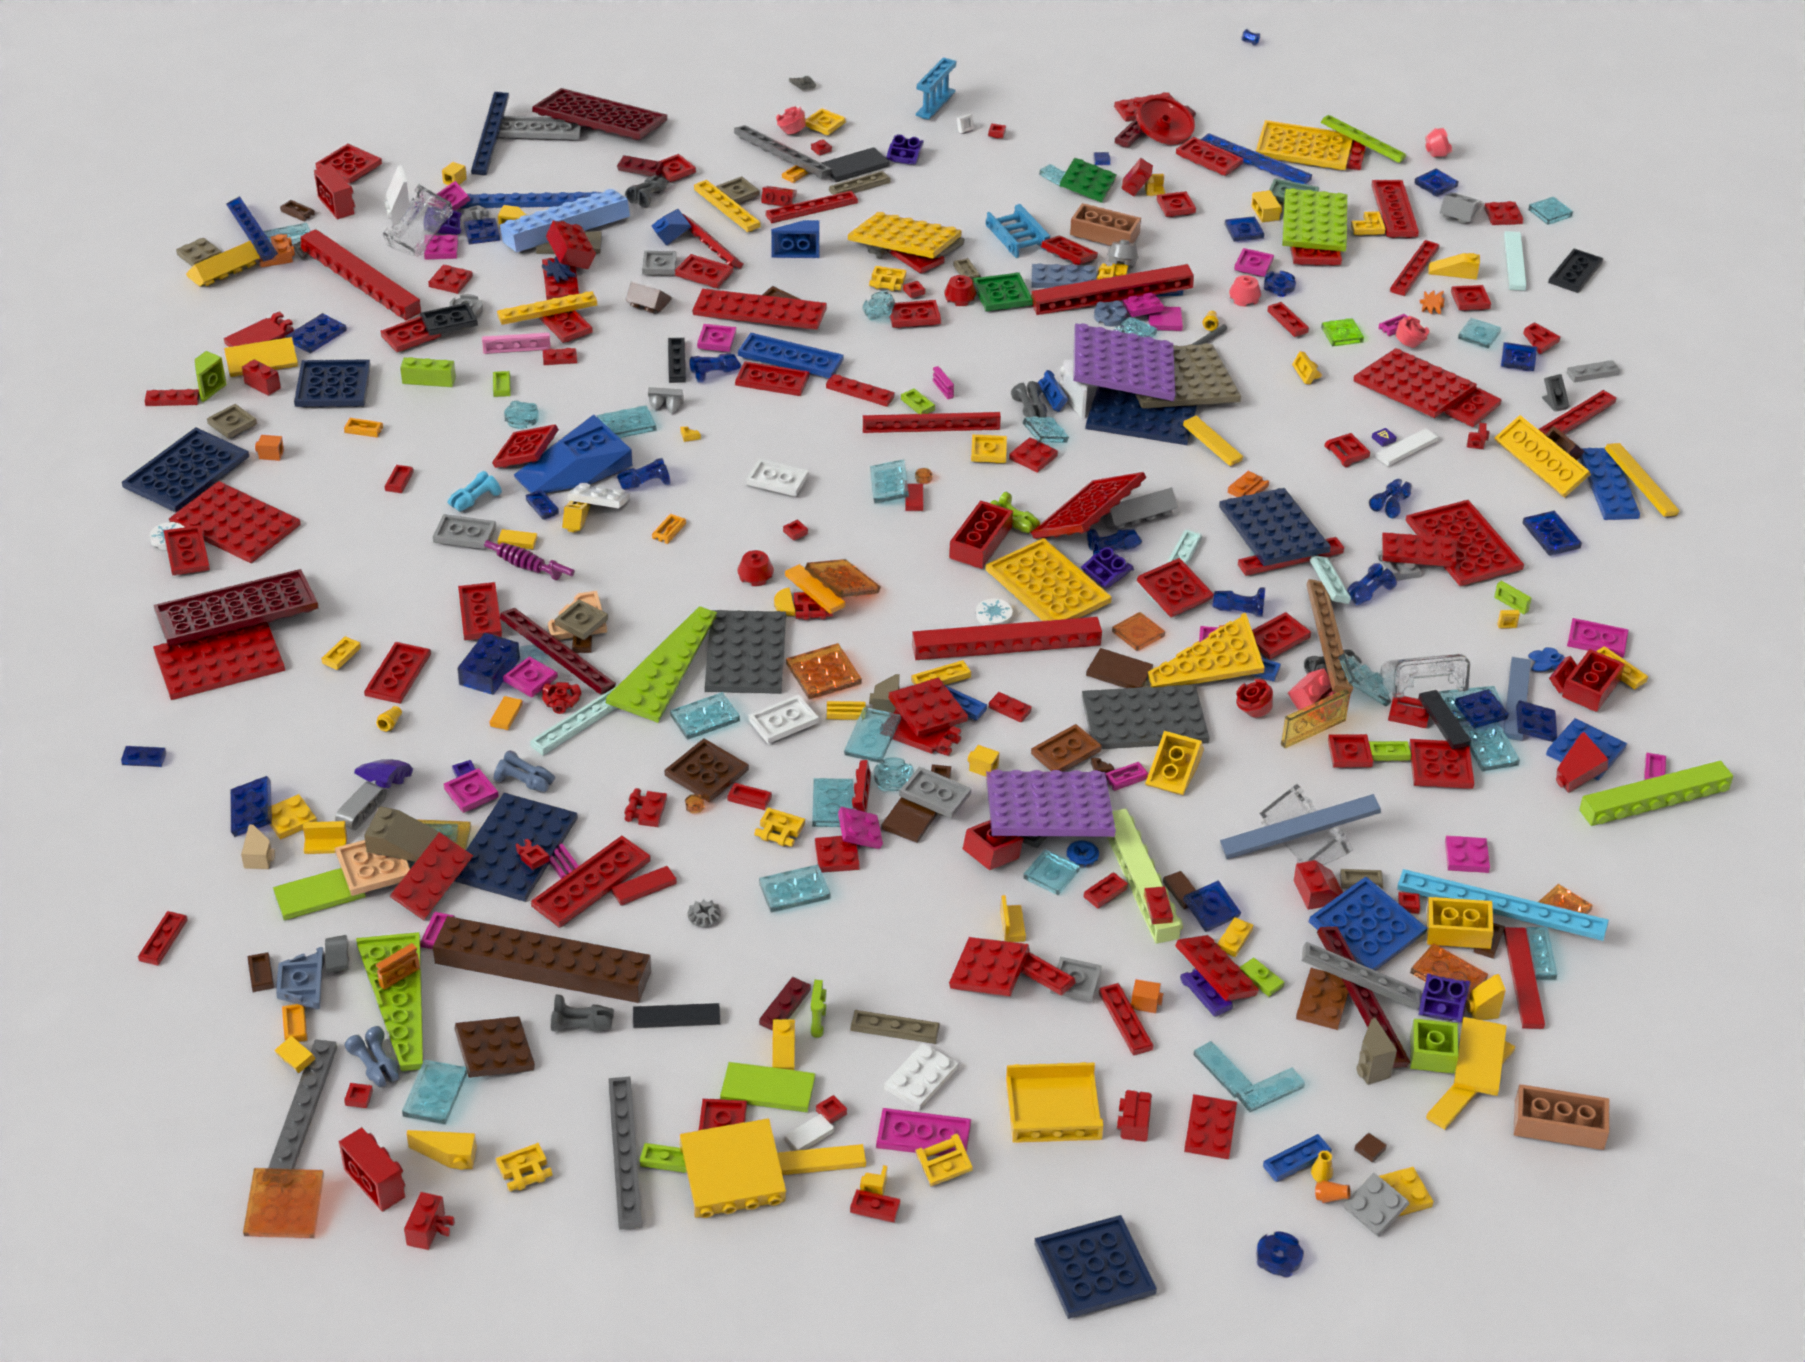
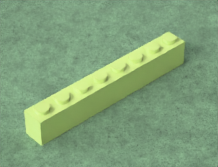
(1140, 873)

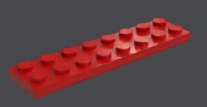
(759, 308)

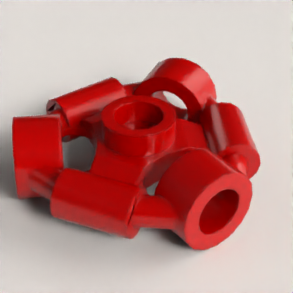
(560, 699)

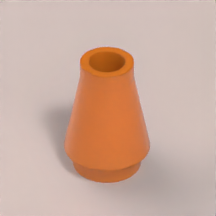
(1330, 1191)

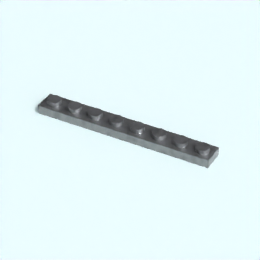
(783, 151)
(303, 1106)
(624, 1153)

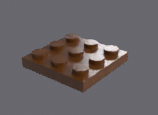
(706, 770)
(494, 1046)

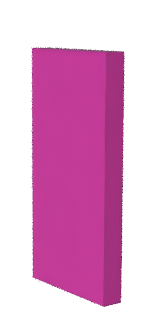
(912, 1130)

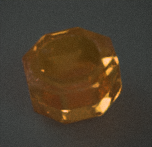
(923, 475)
(694, 803)

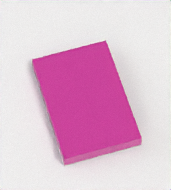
(1594, 635)

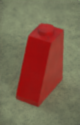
(1581, 764)

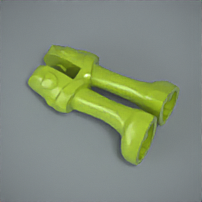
(1022, 521)

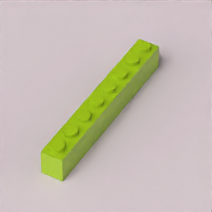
(1655, 793)

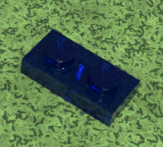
(542, 504)
(143, 756)

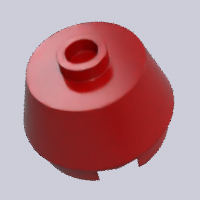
(960, 290)
(755, 568)
(1255, 698)

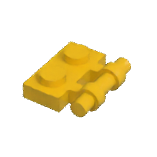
(1110, 271)
(884, 275)
(781, 822)
(523, 1161)

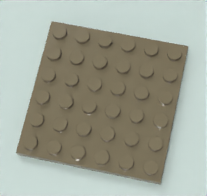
(1198, 379)

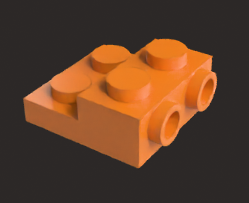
(284, 249)

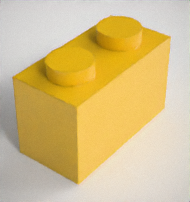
(1266, 206)

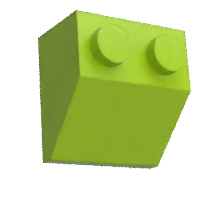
(209, 374)

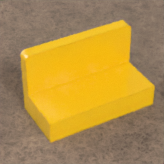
(324, 836)
(1012, 922)

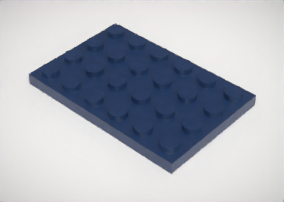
(1122, 414)
(185, 469)
(1274, 526)
(495, 861)

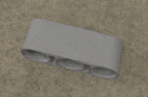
(361, 805)

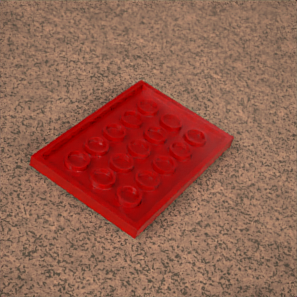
(1415, 382)
(1088, 505)
(236, 521)
(1479, 548)
(218, 660)

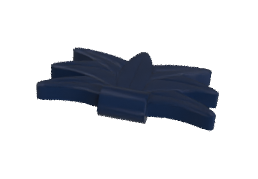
(558, 270)

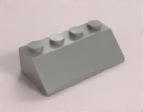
(1141, 507)

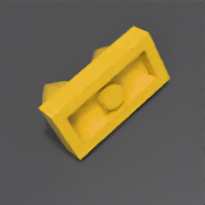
(1306, 368)

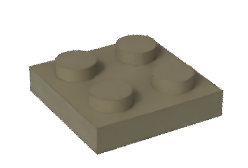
(739, 189)
(197, 251)
(231, 421)
(581, 619)

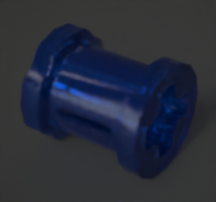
(1250, 37)

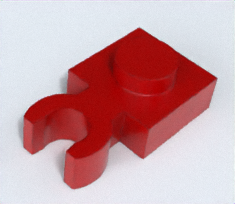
(532, 856)

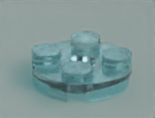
(879, 305)
(528, 412)
(891, 765)

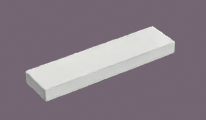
(1407, 447)

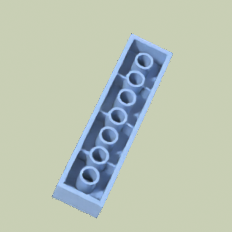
(586, 212)

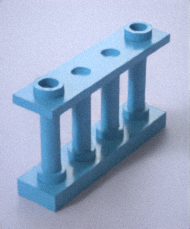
(932, 84)
(1025, 221)

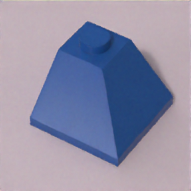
(671, 226)

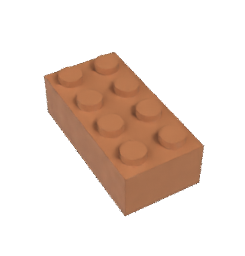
(1104, 225)
(1561, 1117)

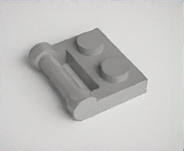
(1403, 571)

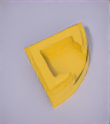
(689, 434)

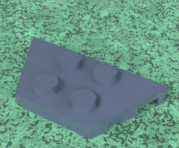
(301, 979)

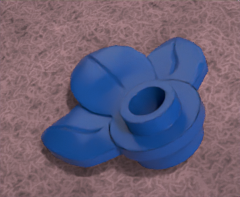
(1545, 659)

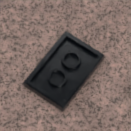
(448, 319)

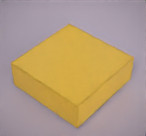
(1508, 618)

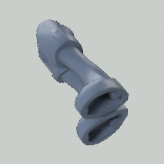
(538, 776)
(373, 1039)

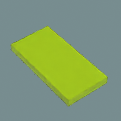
(313, 894)
(768, 1086)

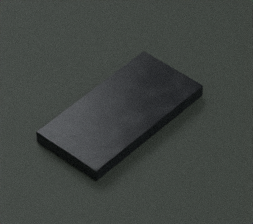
(856, 164)
(1575, 270)

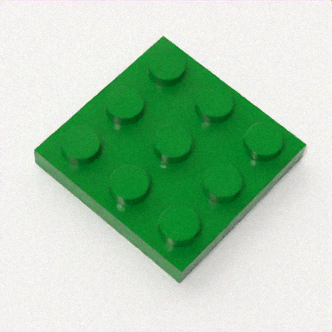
(1088, 179)
(1002, 291)

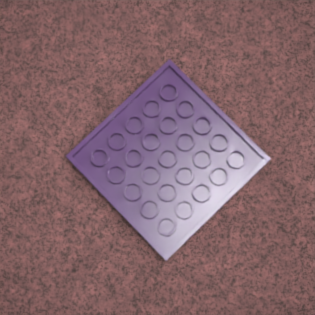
(1123, 361)
(1049, 803)

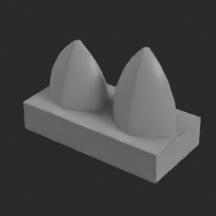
(672, 398)

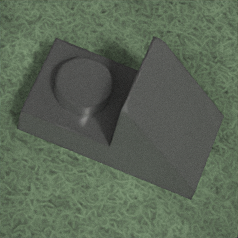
(1556, 392)

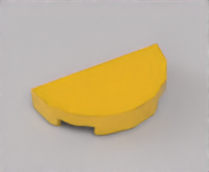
(783, 602)

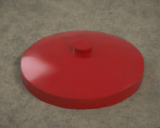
(1165, 120)

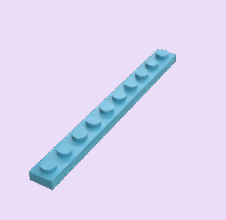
(1506, 905)

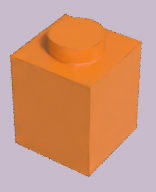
(270, 447)
(1146, 996)

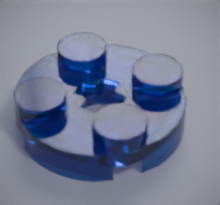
(1279, 283)
(1275, 1264)

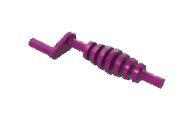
(527, 560)

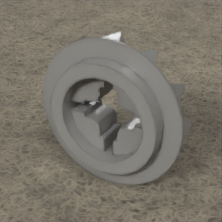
(702, 919)

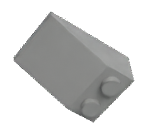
(1459, 207)

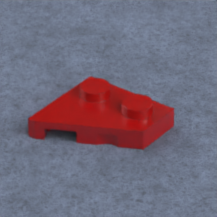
(1541, 337)

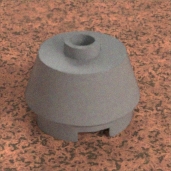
(1123, 253)

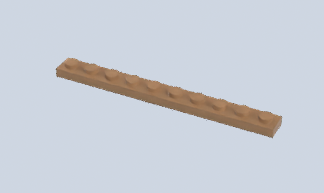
(1328, 634)

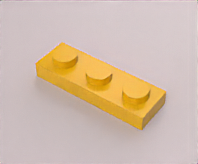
(947, 673)
(1631, 675)

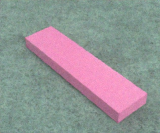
(516, 343)

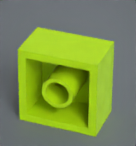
(1434, 1046)

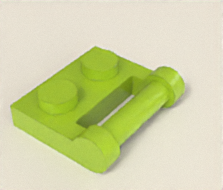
(818, 1008)

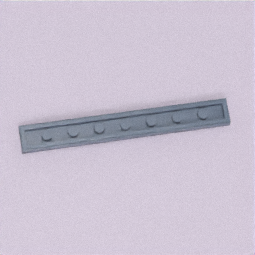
(1300, 826)

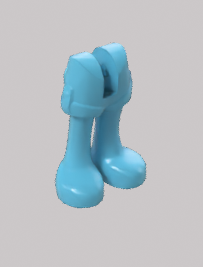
(465, 497)

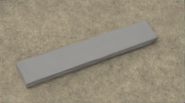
(1361, 975)

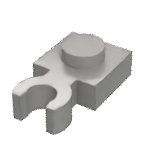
(476, 212)

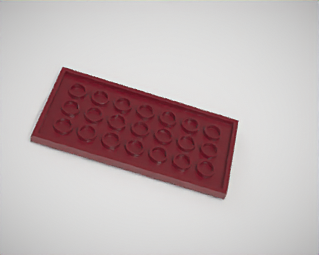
(600, 113)
(235, 607)

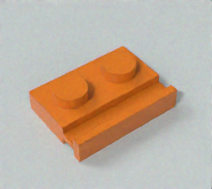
(1248, 484)
(398, 966)

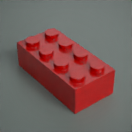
(981, 534)

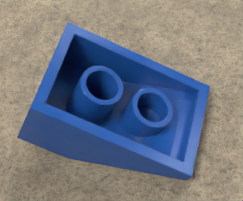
(796, 240)

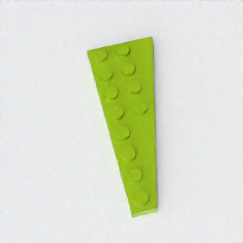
(656, 678)
(399, 1003)

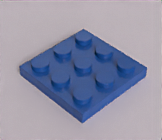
(1609, 745)

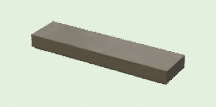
(861, 183)
(895, 1026)

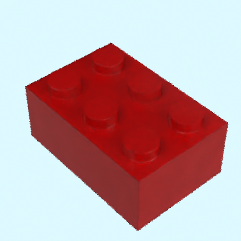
(334, 192)
(570, 244)
(1593, 680)
(372, 1168)

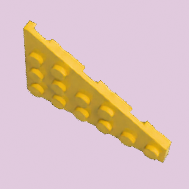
(1222, 655)

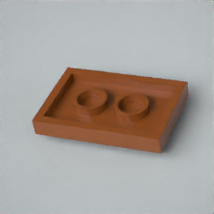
(1066, 749)
(1322, 999)

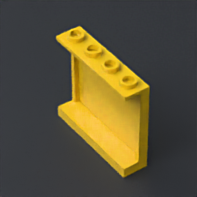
(1053, 1102)
(732, 1168)

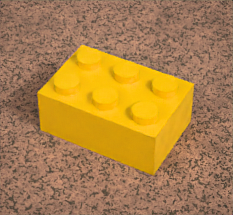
(1459, 922)

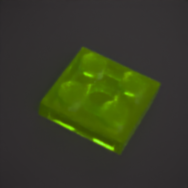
(1342, 332)

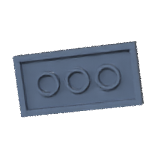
(1057, 275)

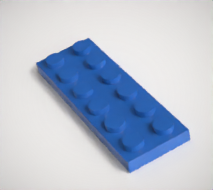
(790, 355)
(1609, 485)

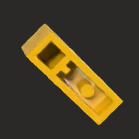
(1460, 266)
(575, 515)
(448, 1148)

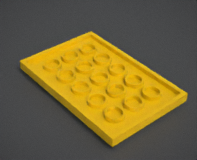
(1304, 145)
(905, 235)
(1048, 582)

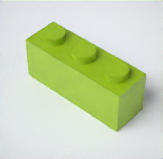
(428, 372)

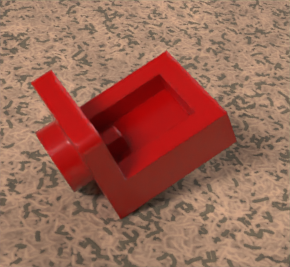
(1477, 440)

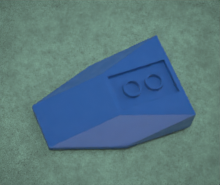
(578, 457)

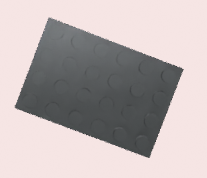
(746, 652)
(1142, 715)

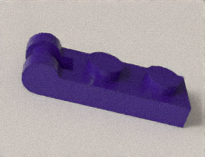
(1205, 993)

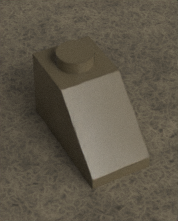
(880, 699)

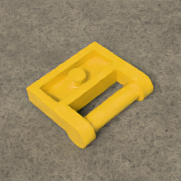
(945, 1166)

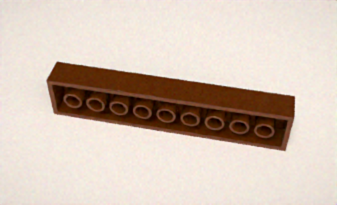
(542, 959)

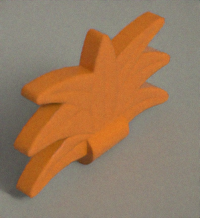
(1432, 302)

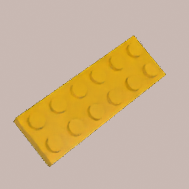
(1542, 456)

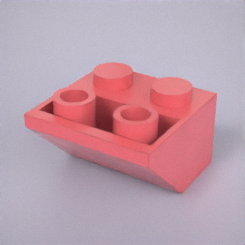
(1311, 689)

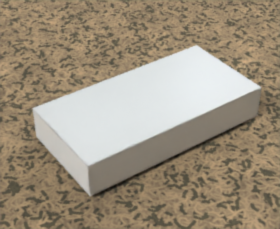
(809, 1133)

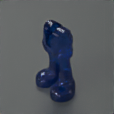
(702, 365)
(634, 477)
(1392, 506)
(1122, 539)
(1361, 592)
(1230, 601)

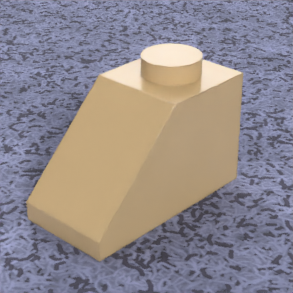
(256, 850)

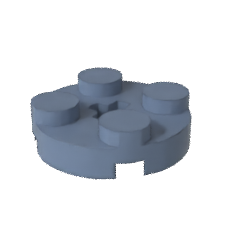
(1110, 313)

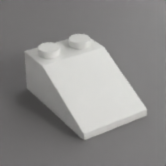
(397, 197)
(1075, 391)

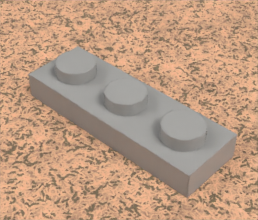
(1593, 371)

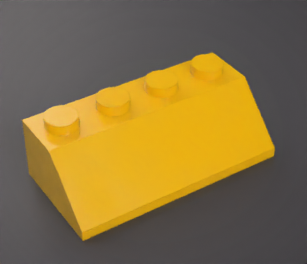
(223, 264)

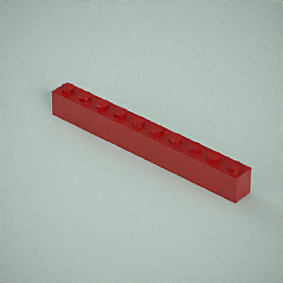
(360, 274)
(1112, 289)
(1006, 638)

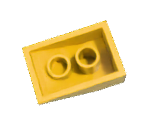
(1175, 763)

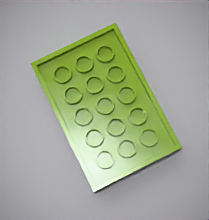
(1315, 220)

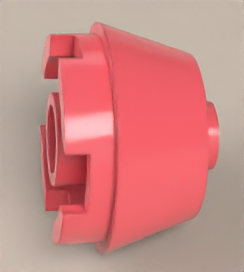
(792, 120)
(1438, 143)
(1245, 290)
(1411, 332)

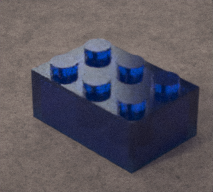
(488, 663)

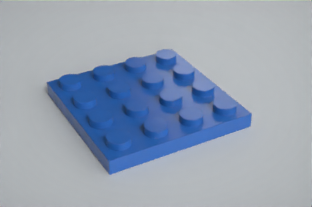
(1370, 923)

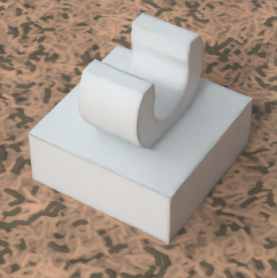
(965, 123)

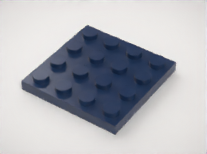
(332, 383)
(1095, 1266)

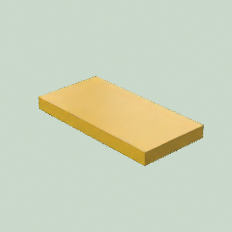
(273, 353)
(1480, 1056)

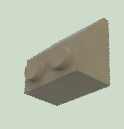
(1376, 1055)

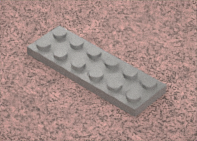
(538, 128)

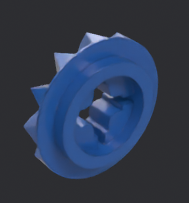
(1082, 847)

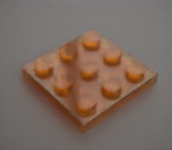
(842, 578)
(823, 671)
(283, 1203)

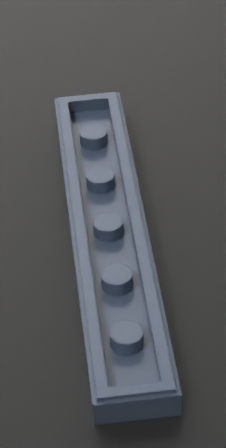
(1517, 691)

